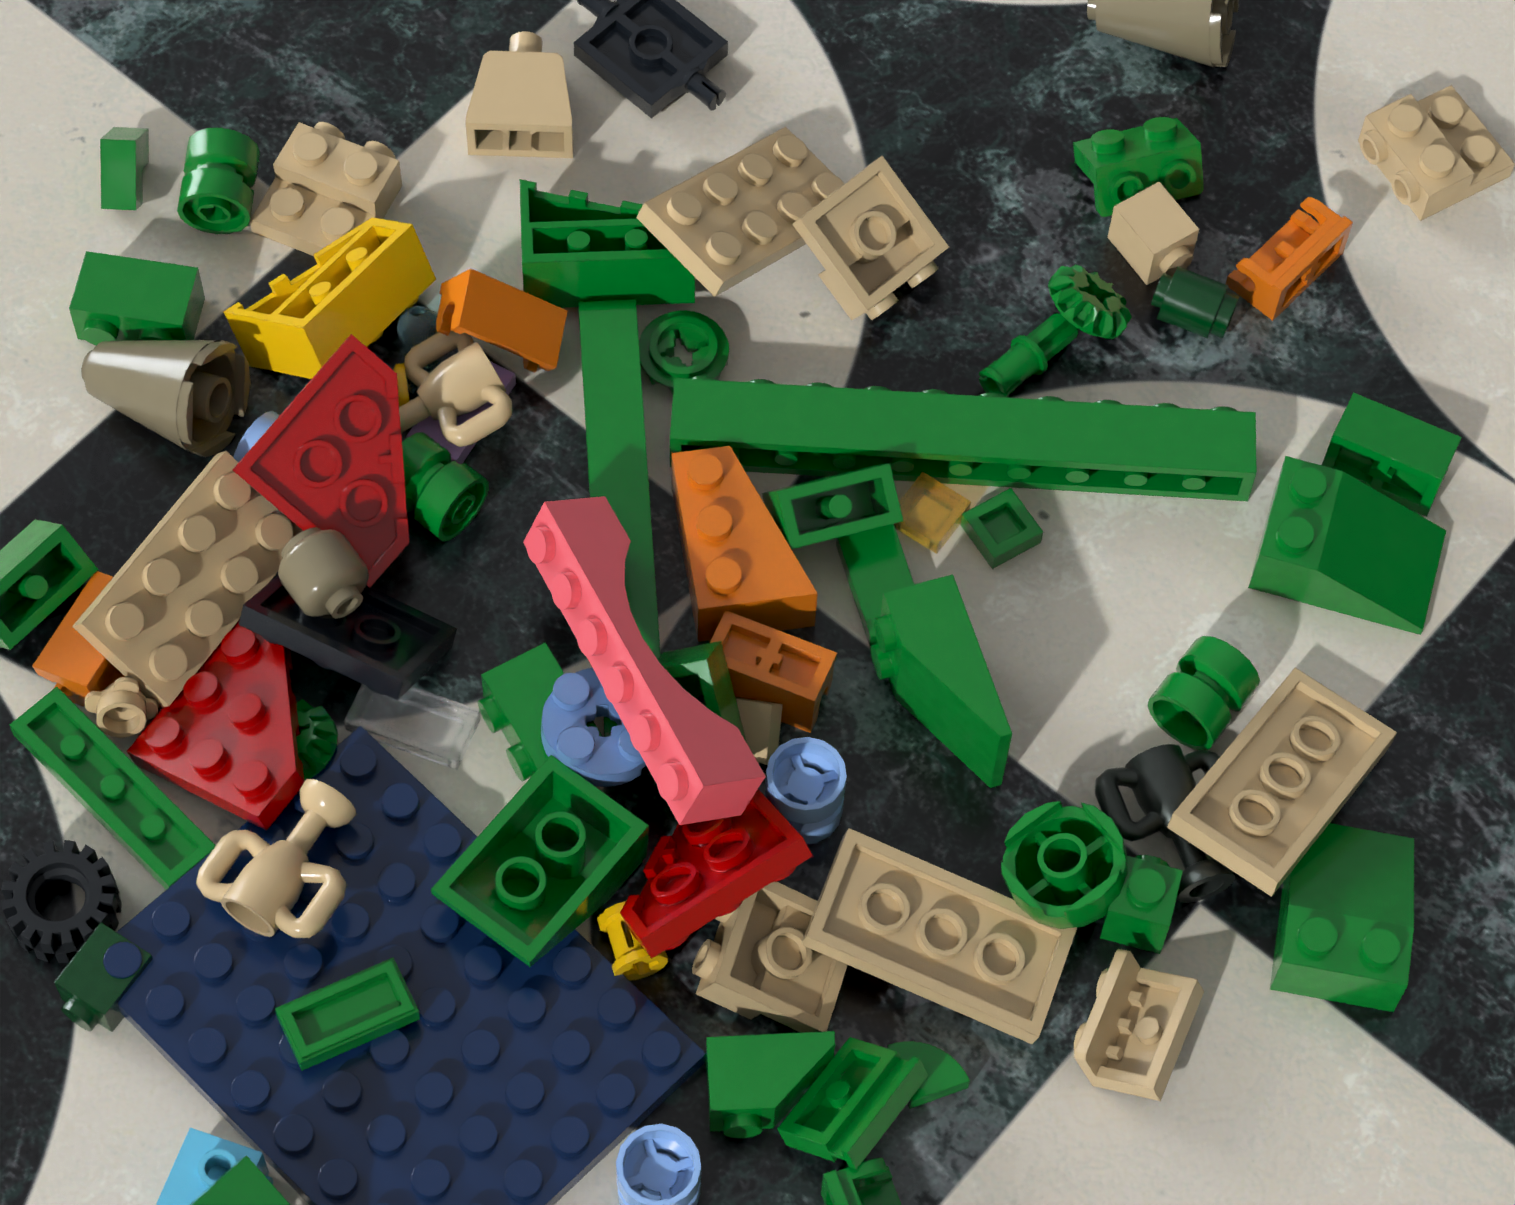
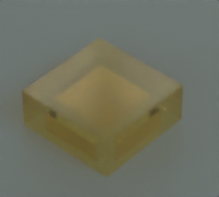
(931, 512)

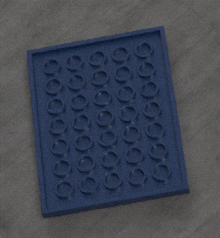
(482, 1101)

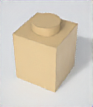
(1153, 233)

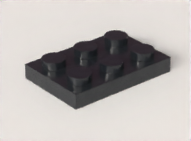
(376, 644)

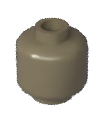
(323, 573)

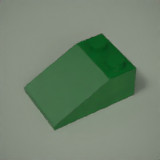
(1347, 548)
(941, 673)
(544, 862)
(1348, 920)

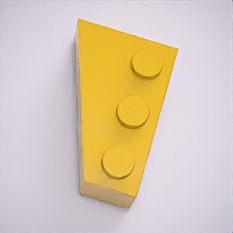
(352, 290)

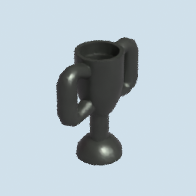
(1160, 784)

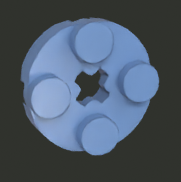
(564, 732)

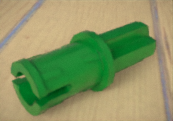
(1028, 355)

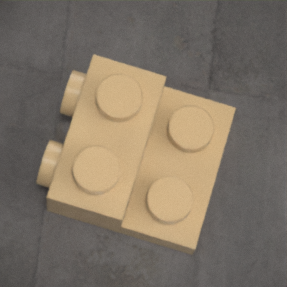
(1433, 151)
(325, 188)
(871, 240)
(762, 966)

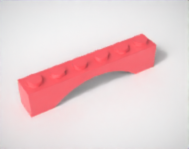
(690, 751)

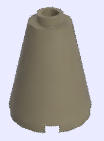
(1179, 27)
(173, 387)

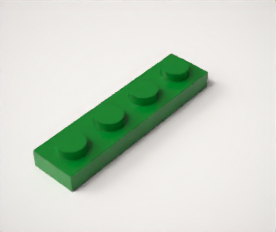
(111, 787)

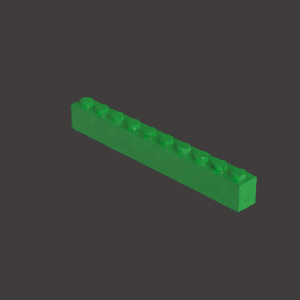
(971, 438)

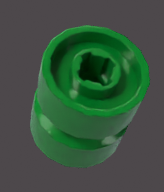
(218, 181)
(440, 491)
(1197, 698)

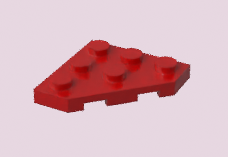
(339, 457)
(231, 731)
(710, 871)

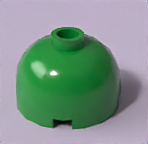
(1064, 864)

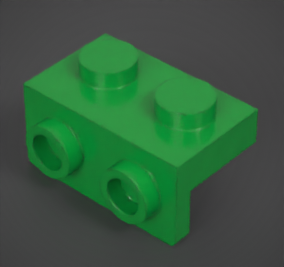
(1139, 157)

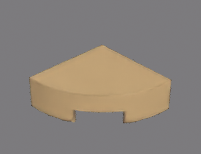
(761, 726)

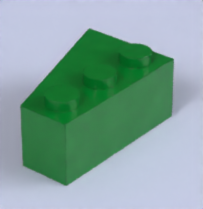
(594, 253)

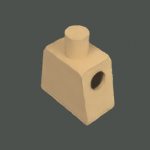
(520, 103)

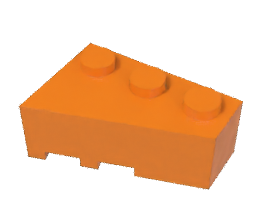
(734, 547)

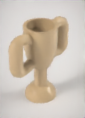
(455, 389)
(276, 875)

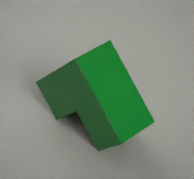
(122, 158)

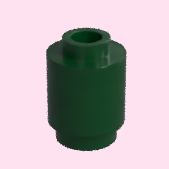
(1195, 303)

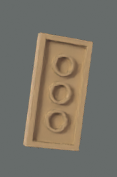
(740, 210)
(188, 581)
(1282, 781)
(938, 936)

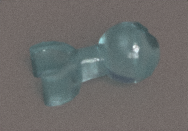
(416, 329)

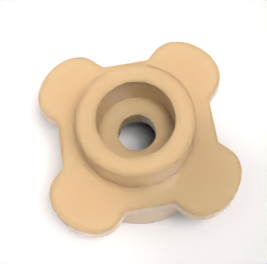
(121, 708)

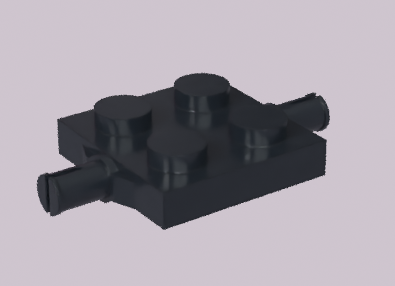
(652, 52)

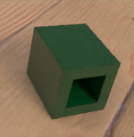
(89, 989)

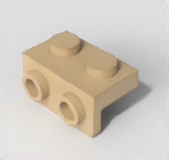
(1136, 1027)

